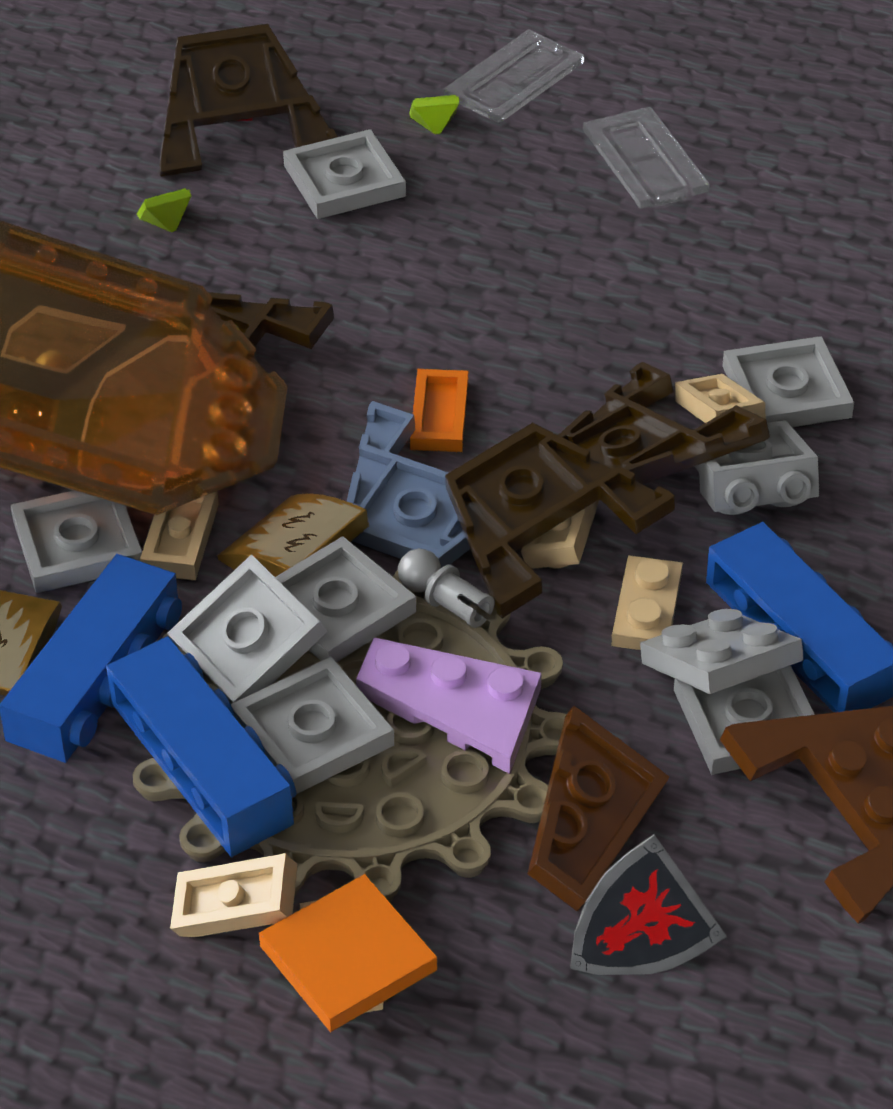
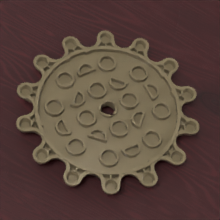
(414, 796)

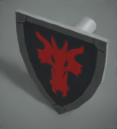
(642, 917)

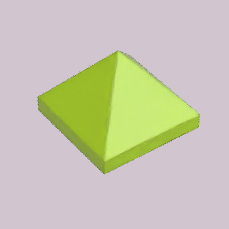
(434, 112)
(165, 210)

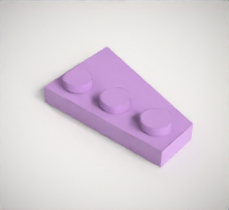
(463, 696)

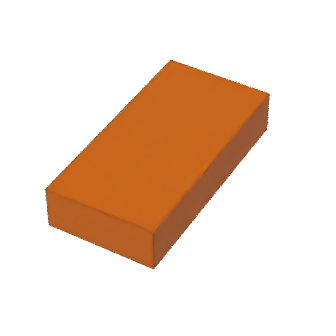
(440, 410)

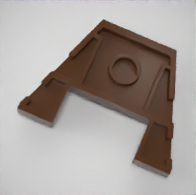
(854, 766)

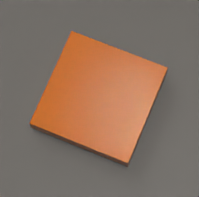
(347, 952)

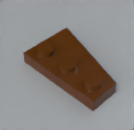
(590, 807)

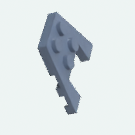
(402, 497)

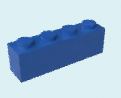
(771, 584)
(67, 684)
(202, 745)

